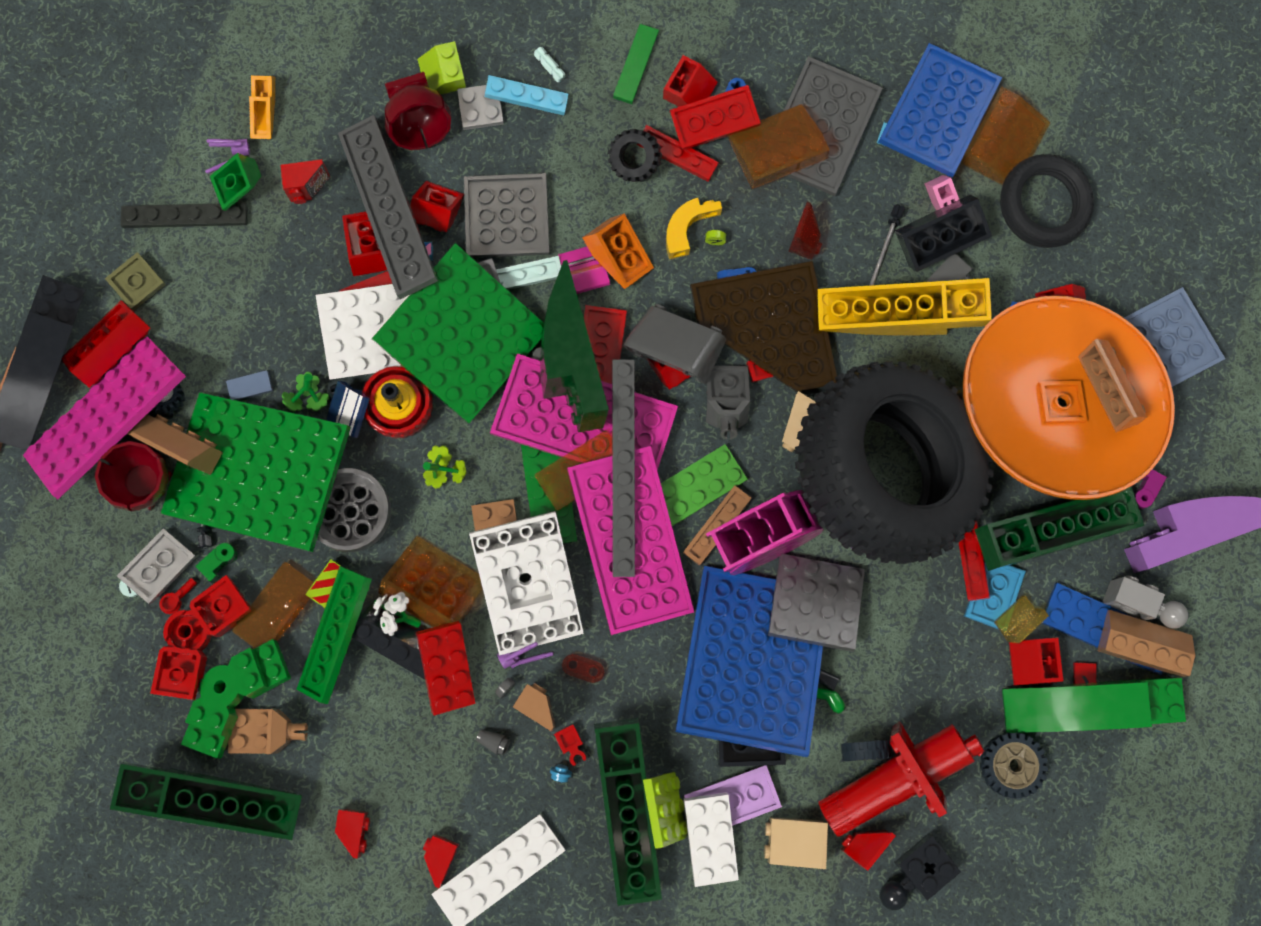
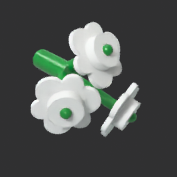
(396, 606)

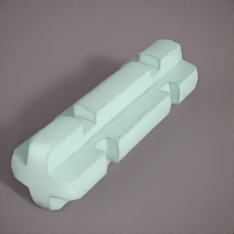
(549, 64)

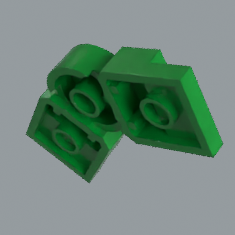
(249, 675)

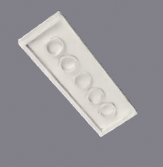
(498, 872)

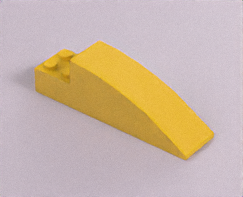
(905, 307)

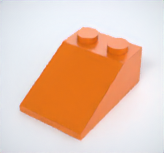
(618, 250)

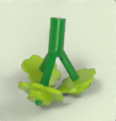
(438, 467)

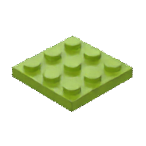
(665, 809)

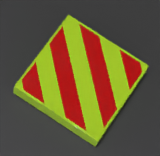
(323, 584)

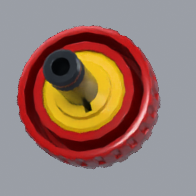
(397, 403)

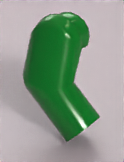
(833, 699)

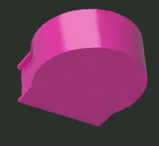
(766, 532)

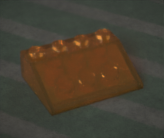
(1005, 136)
(779, 146)
(434, 582)

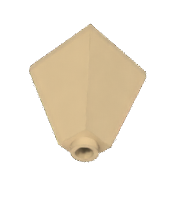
(798, 411)

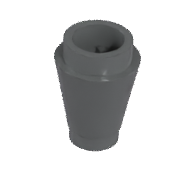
(493, 741)

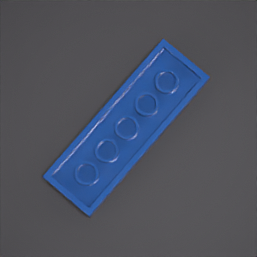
(1079, 616)

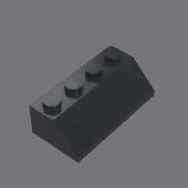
(399, 648)

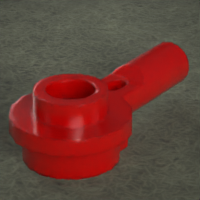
(172, 602)

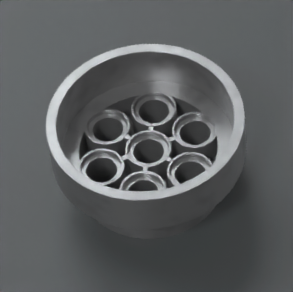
(350, 482)

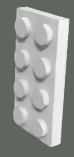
(711, 839)

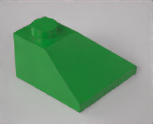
(235, 179)

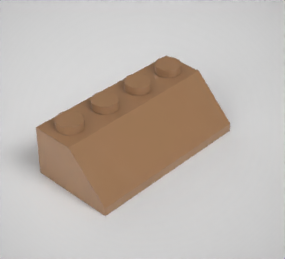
(1112, 385)
(176, 443)
(1147, 644)

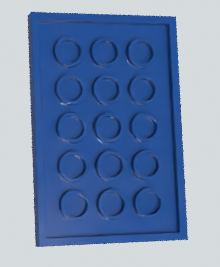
(940, 110)

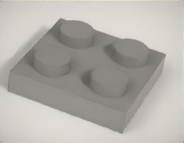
(478, 110)

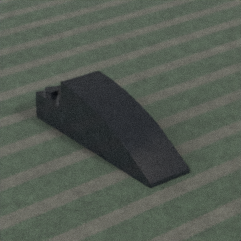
(37, 360)

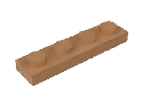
(726, 511)

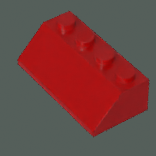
(105, 344)

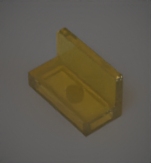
(1020, 620)

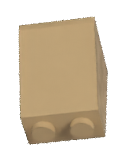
(796, 842)

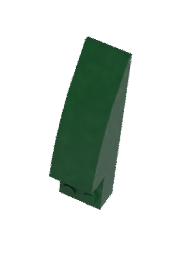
(568, 358)
(1057, 528)
(205, 800)
(627, 811)

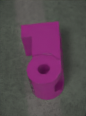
(1149, 489)

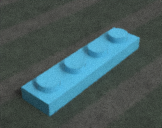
(526, 95)

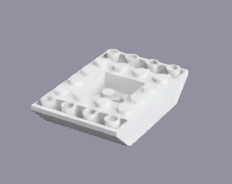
(533, 610)

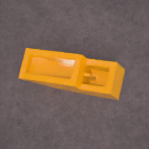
(262, 106)

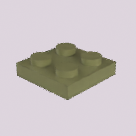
(135, 281)

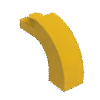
(682, 219)

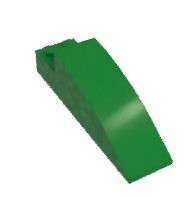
(1094, 705)

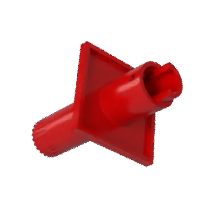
(910, 773)

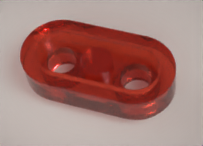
(583, 667)

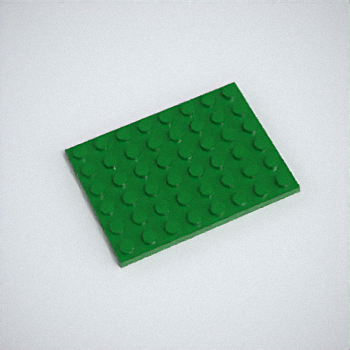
(269, 477)

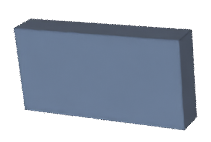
(249, 386)

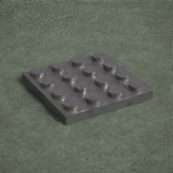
(816, 602)

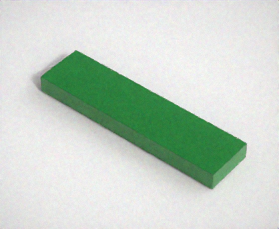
(635, 64)

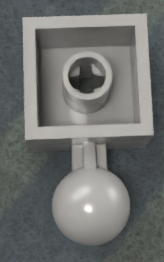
(1144, 602)

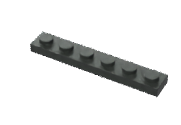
(183, 215)

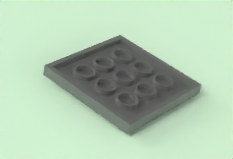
(506, 215)

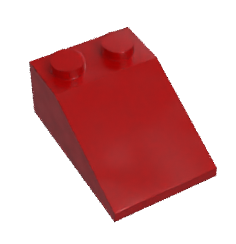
(362, 245)

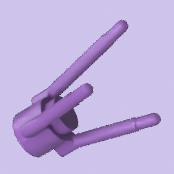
(237, 146)
(510, 659)

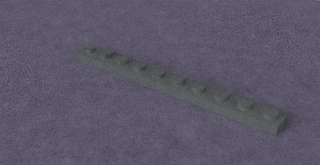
(623, 469)

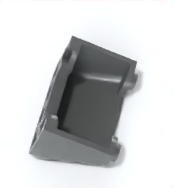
(676, 342)

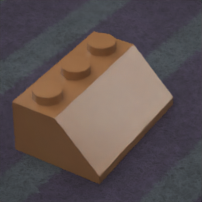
(536, 705)

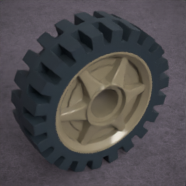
(1030, 761)

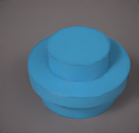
(560, 773)

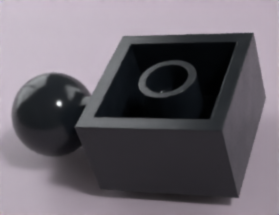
(927, 883)

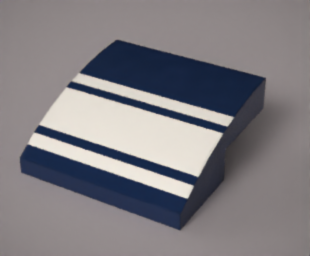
(348, 407)

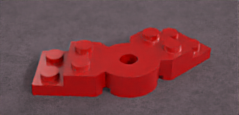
(183, 661)

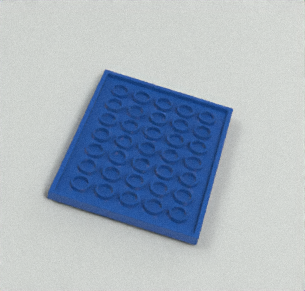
(740, 679)

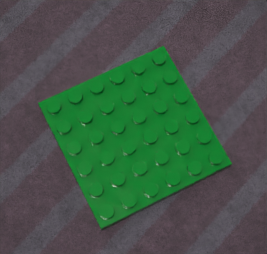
(460, 334)

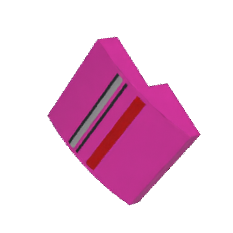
(585, 270)

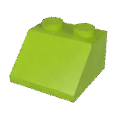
(442, 68)

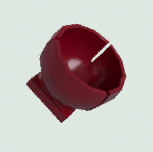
(415, 108)
(133, 477)

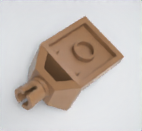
(493, 514)
(263, 731)

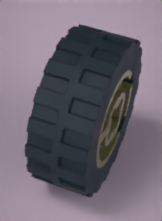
(866, 750)

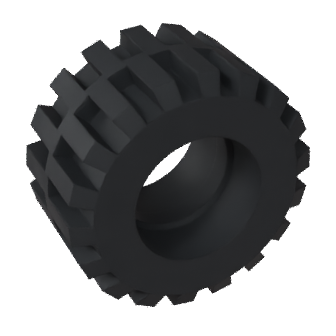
(618, 149)

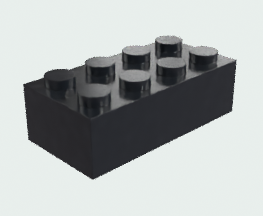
(943, 233)

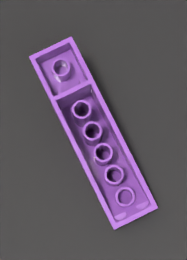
(1194, 526)

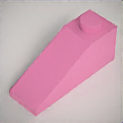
(941, 191)

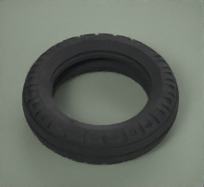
(1071, 177)

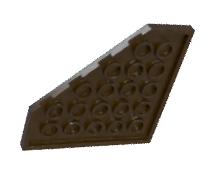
(771, 322)

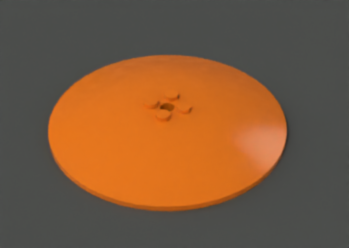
(1029, 362)

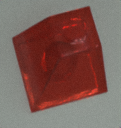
(807, 235)

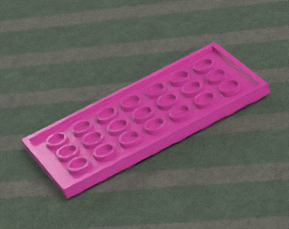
(103, 417)
(548, 422)
(659, 581)

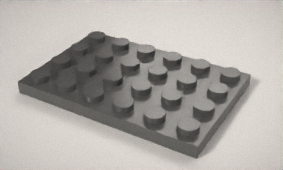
(841, 110)

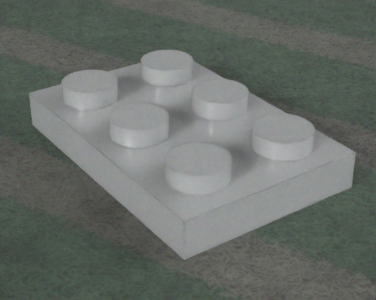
(156, 566)

